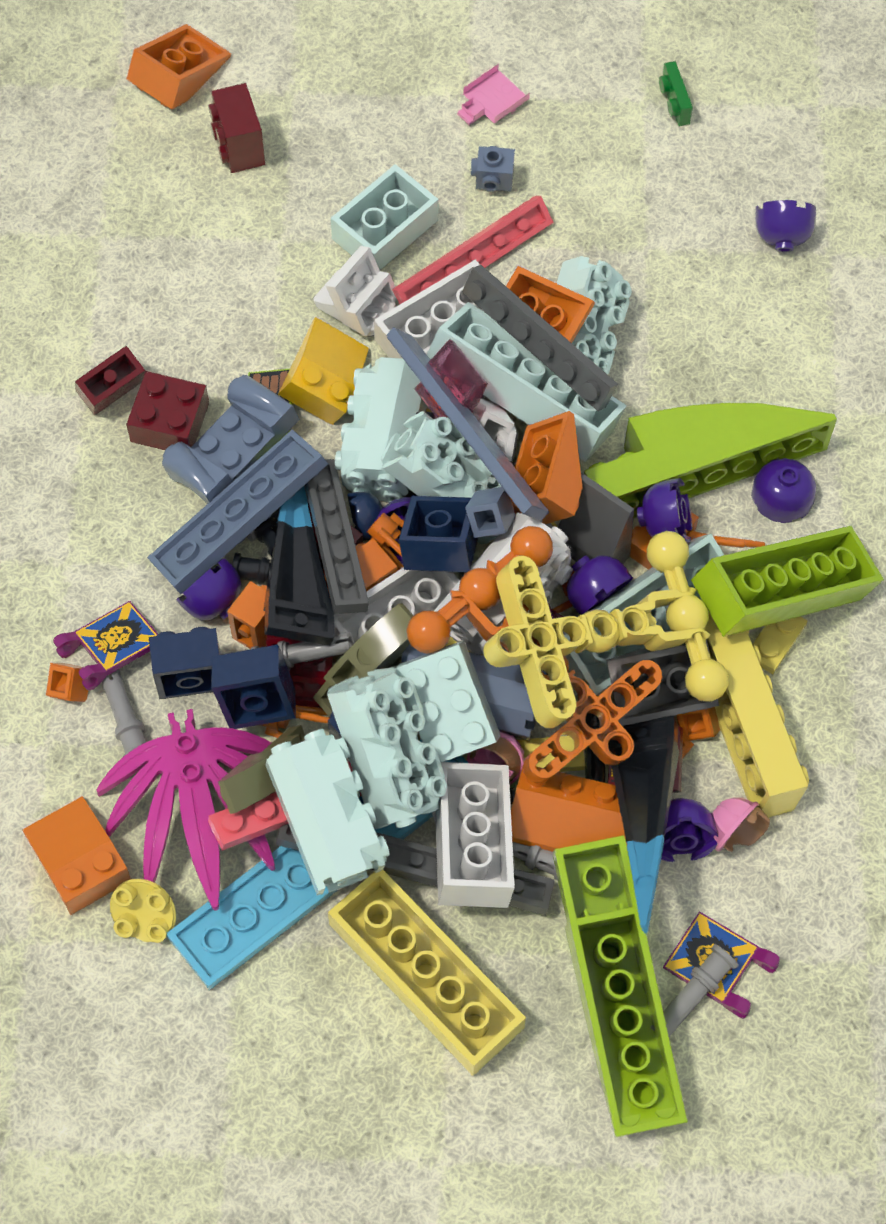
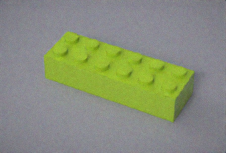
(786, 580)

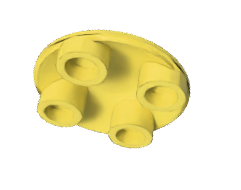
(142, 910)

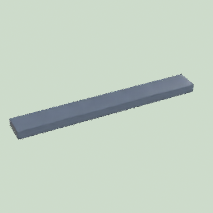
(468, 426)

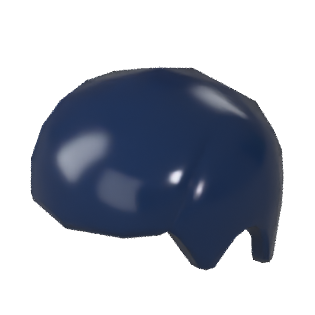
(364, 511)

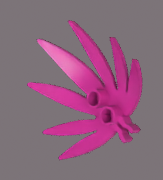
(188, 764)

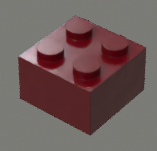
(236, 128)
(167, 411)

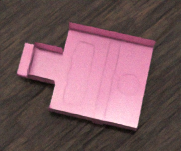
(491, 95)

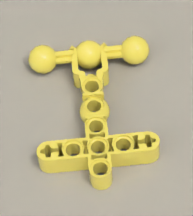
(554, 698)

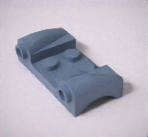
(233, 442)

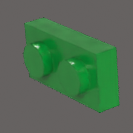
(678, 99)

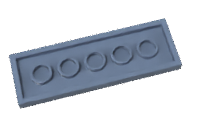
(237, 511)

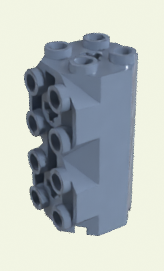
(504, 692)

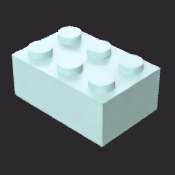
(386, 216)
(452, 701)

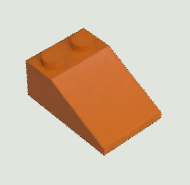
(176, 65)
(554, 303)
(552, 465)
(77, 855)

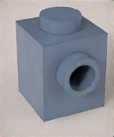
(490, 512)

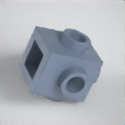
(493, 168)

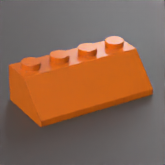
(564, 811)

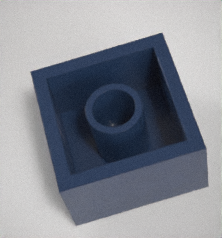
(437, 535)
(183, 661)
(253, 687)

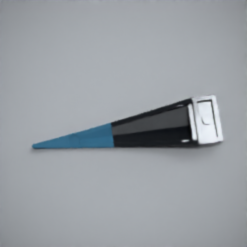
(296, 591)
(644, 798)

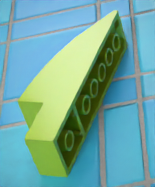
(709, 446)
(618, 986)

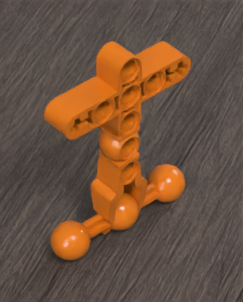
(478, 592)

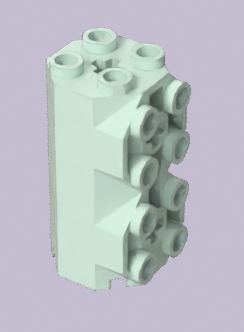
(611, 301)
(380, 407)
(436, 461)
(380, 727)
(325, 811)

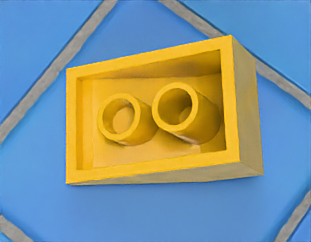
(324, 372)

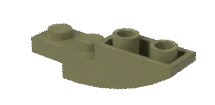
(372, 651)
(250, 779)

